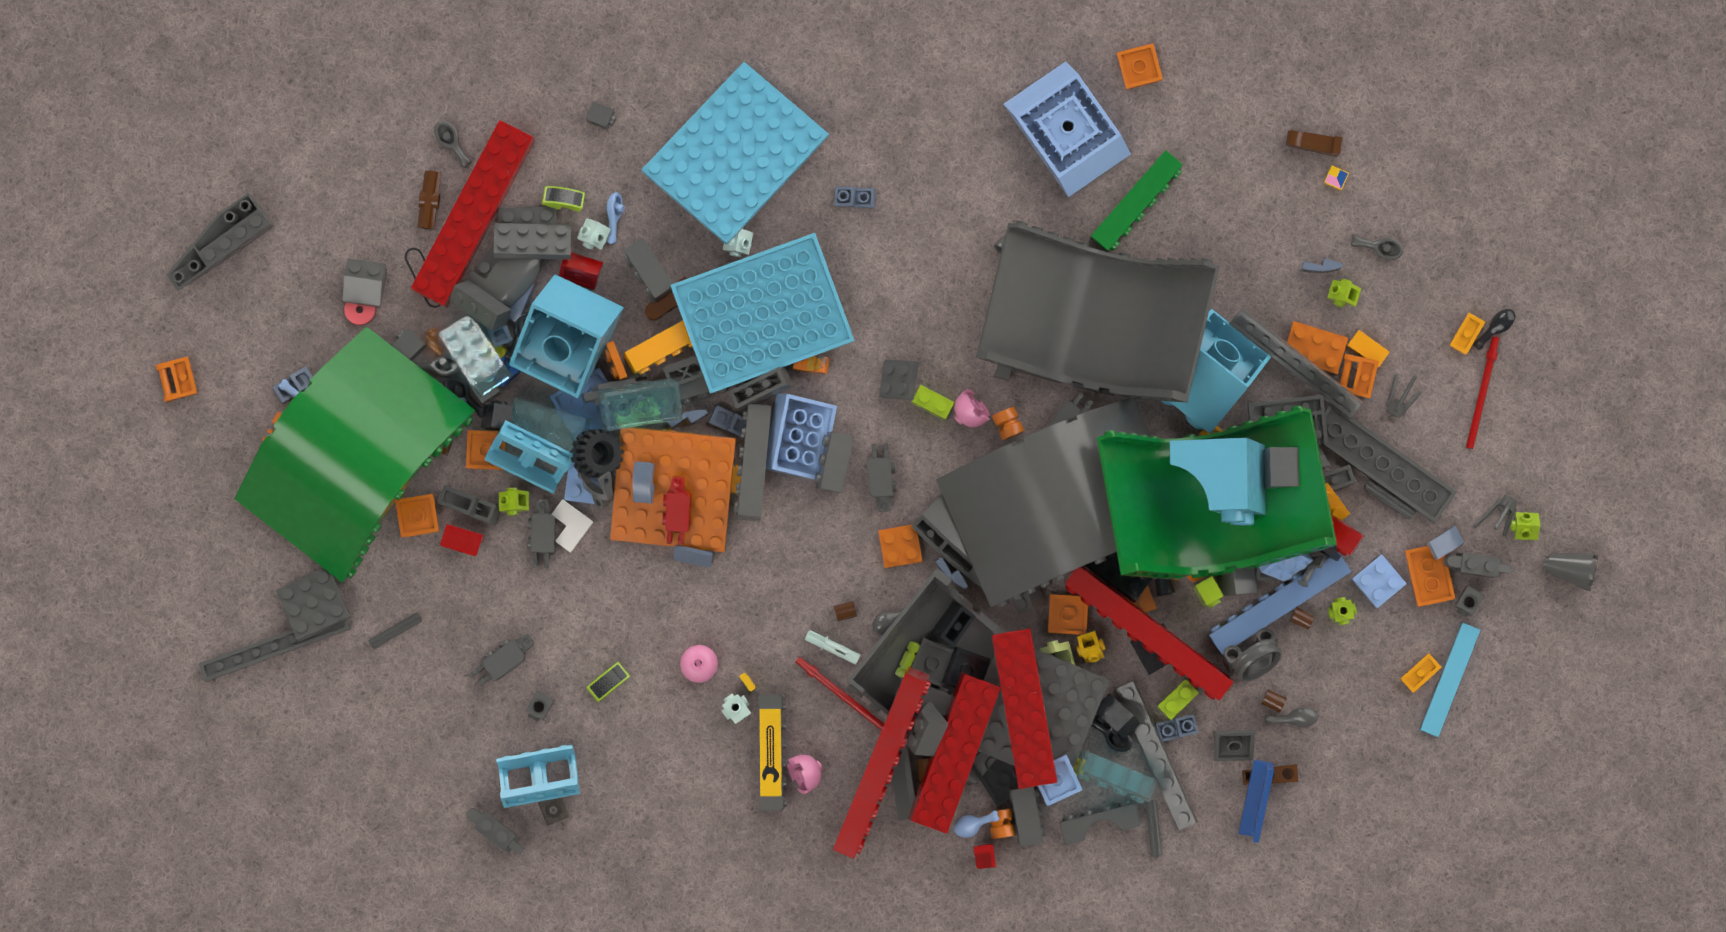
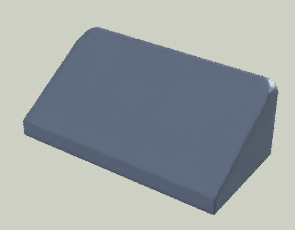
(693, 556)

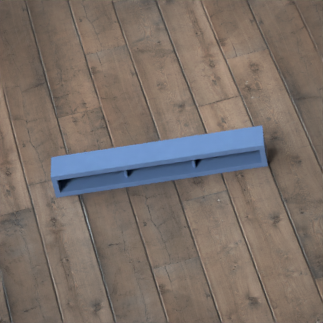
(1276, 605)

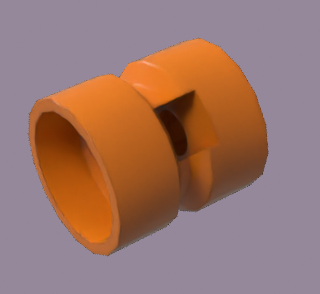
(1008, 423)
(1003, 827)

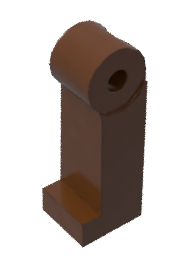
(1314, 142)
(659, 309)
(1281, 774)

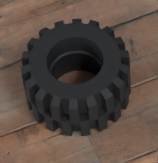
(583, 452)

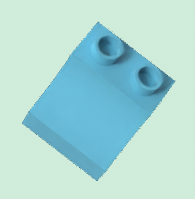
(565, 335)
(1222, 373)
(1229, 474)

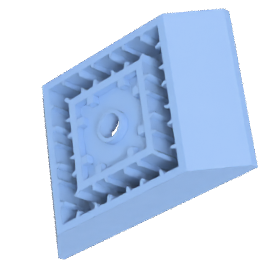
(1073, 155)

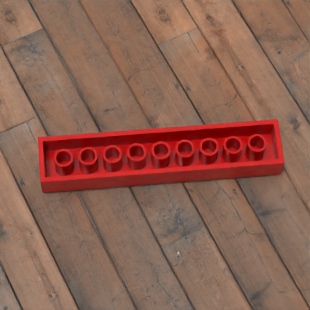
(473, 213)
(1148, 631)
(881, 761)

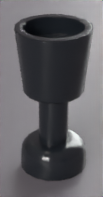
(1164, 587)

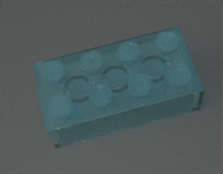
(475, 354)
(640, 404)
(549, 422)
(1114, 775)

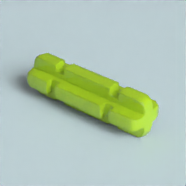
(907, 658)

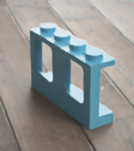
(533, 448)
(540, 788)

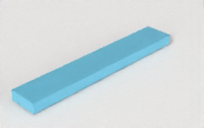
(1450, 679)

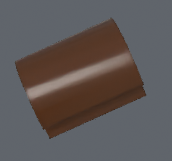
(845, 611)
(1302, 618)
(1273, 700)

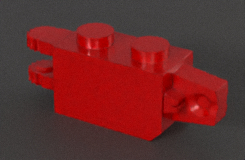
(677, 509)

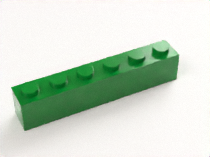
(1136, 201)

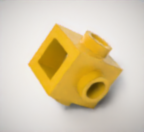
(1090, 647)

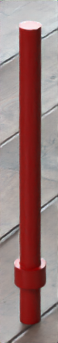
(1491, 356)
(812, 671)

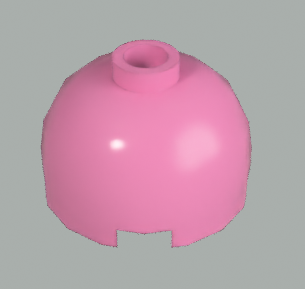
(969, 410)
(701, 672)
(805, 771)

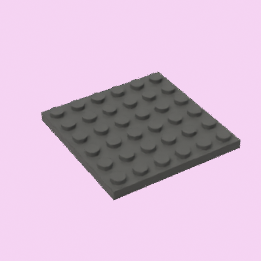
(1070, 706)

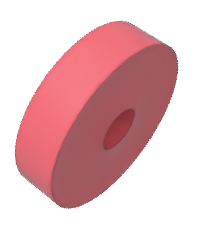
(359, 318)

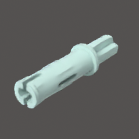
(831, 646)

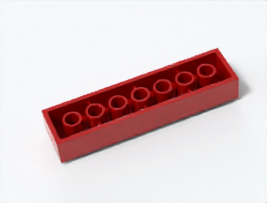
(1024, 708)
(955, 755)

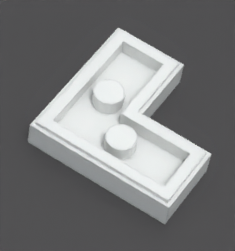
(576, 525)

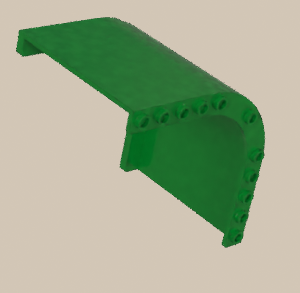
(350, 451)
(1165, 515)

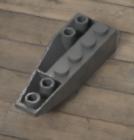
(222, 238)
(942, 534)

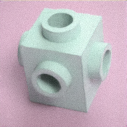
(593, 234)
(739, 244)
(741, 713)

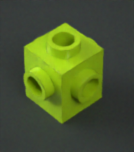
(1344, 293)
(513, 501)
(1525, 526)
(1335, 614)

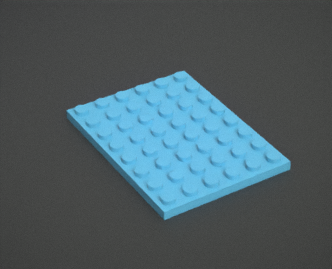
(735, 153)
(762, 313)

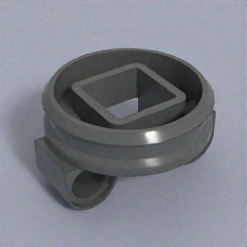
(1256, 659)

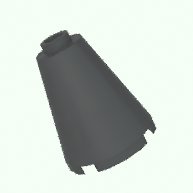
(1573, 568)

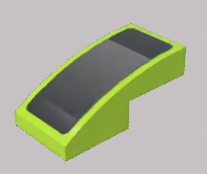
(563, 197)
(607, 682)

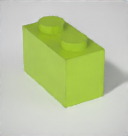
(932, 402)
(1208, 592)
(1177, 699)

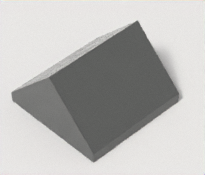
(1281, 467)
(1238, 583)
(1233, 745)

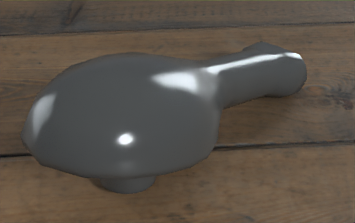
(448, 137)
(1385, 248)
(442, 366)
(885, 620)
(1300, 717)

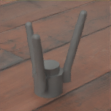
(1397, 407)
(1507, 506)

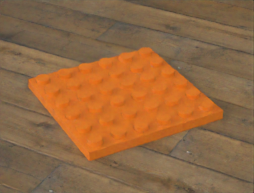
(707, 472)

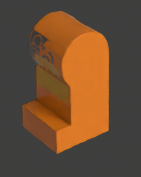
(813, 364)

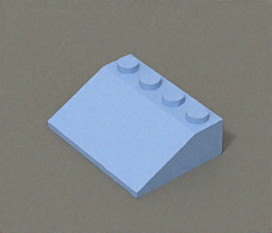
(798, 434)

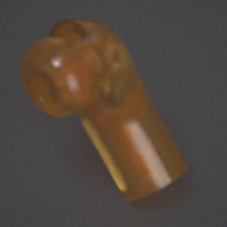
(432, 341)

